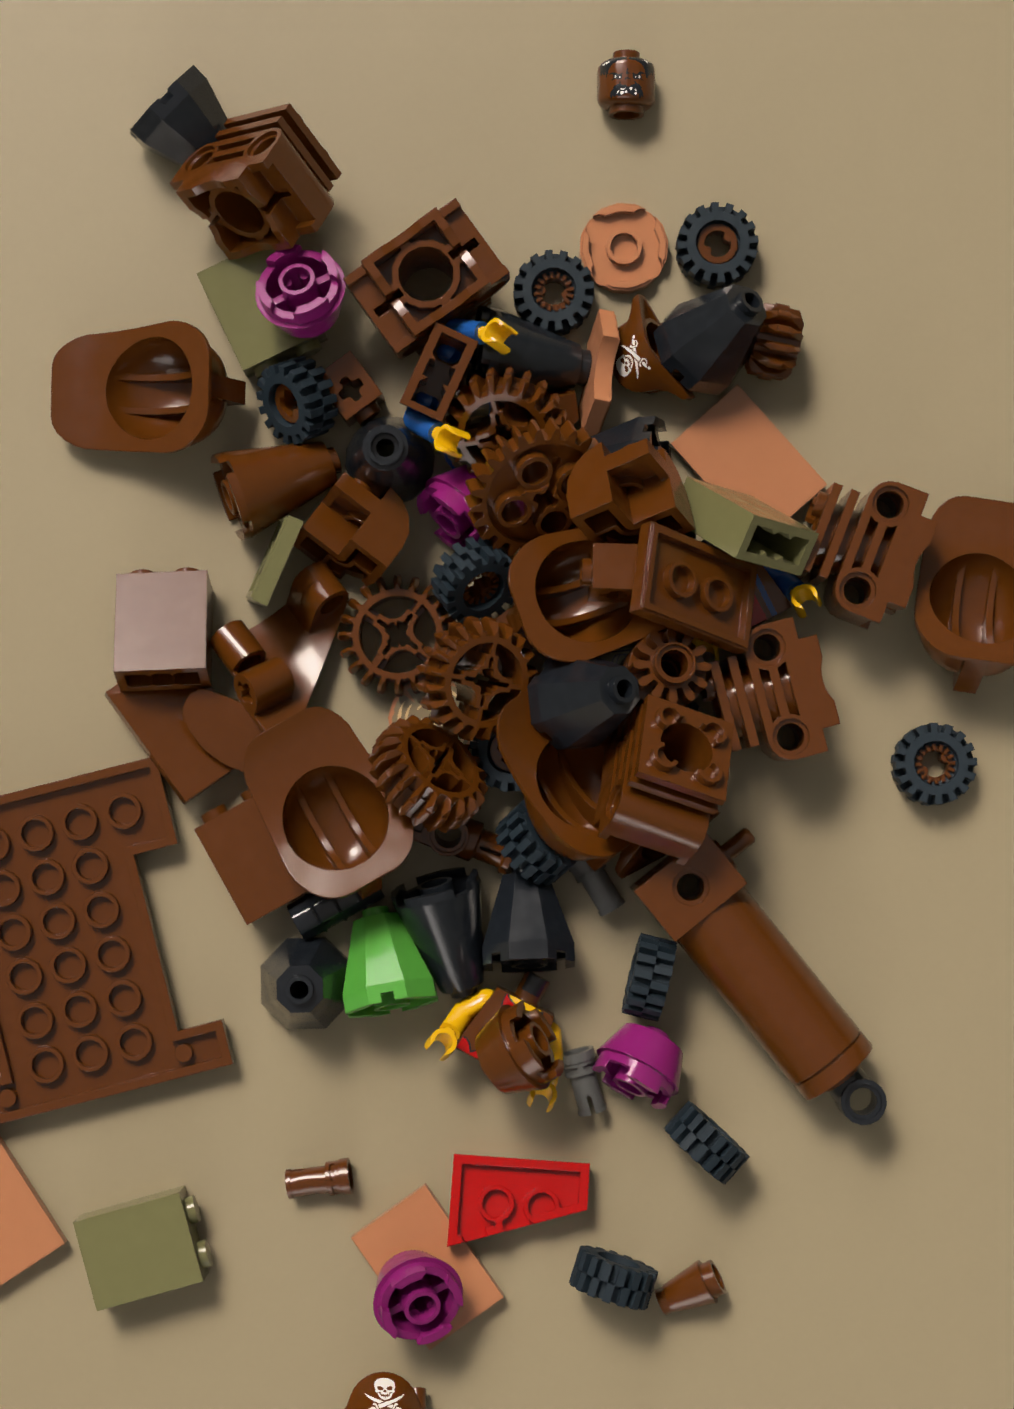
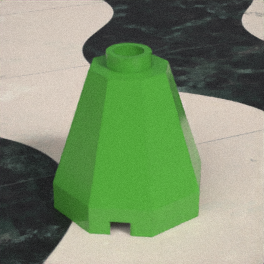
(384, 967)

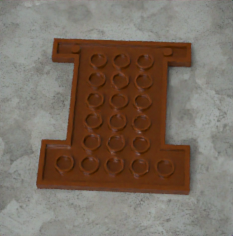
(79, 947)

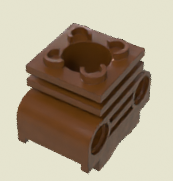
(259, 182)
(440, 241)
(867, 549)
(774, 693)
(664, 777)

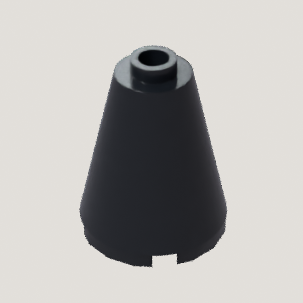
(446, 927)

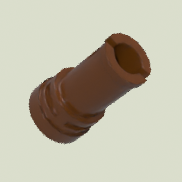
(332, 1178)

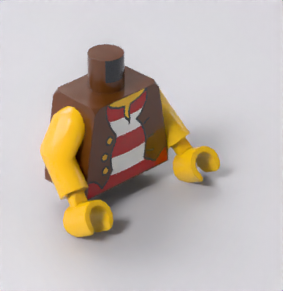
(474, 1012)

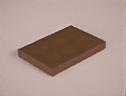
(693, 588)
(162, 732)

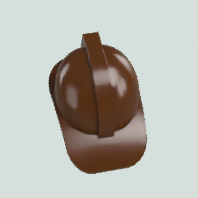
(141, 389)
(968, 590)
(556, 609)
(556, 786)
(324, 805)

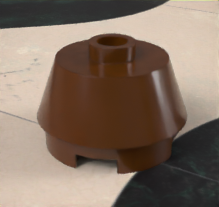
(517, 1050)

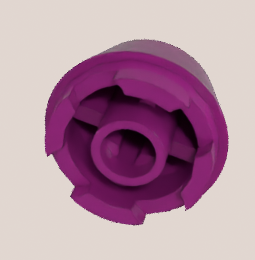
(301, 291)
(446, 504)
(641, 1064)
(417, 1297)

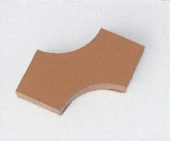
(597, 392)

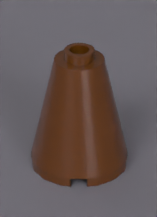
(272, 481)

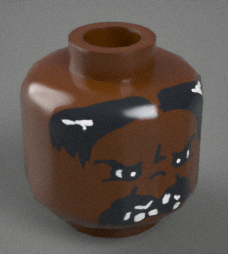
(626, 85)

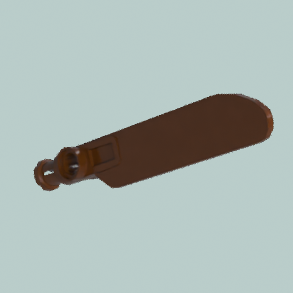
(227, 729)

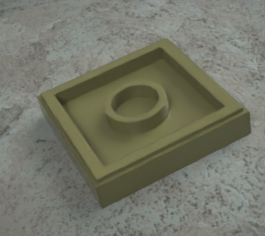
(274, 560)

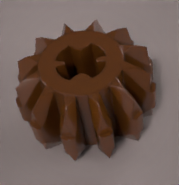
(776, 344)

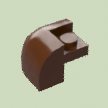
(626, 488)
(355, 530)

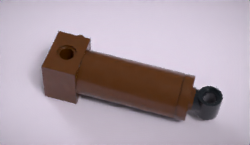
(761, 975)

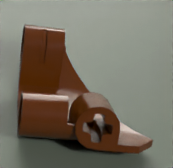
(284, 654)

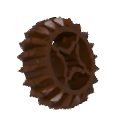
(502, 394)
(367, 613)
(480, 641)
(428, 774)

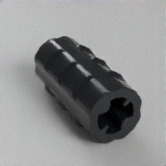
(318, 914)

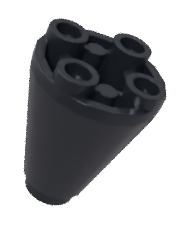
(533, 349)
(402, 471)

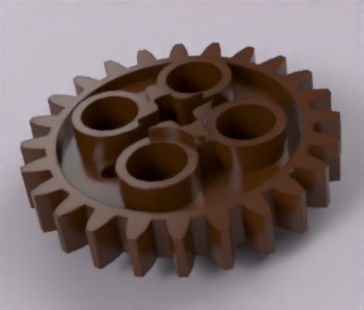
(534, 490)

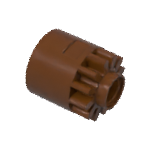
(668, 667)

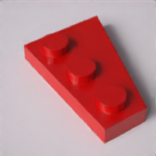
(511, 1193)

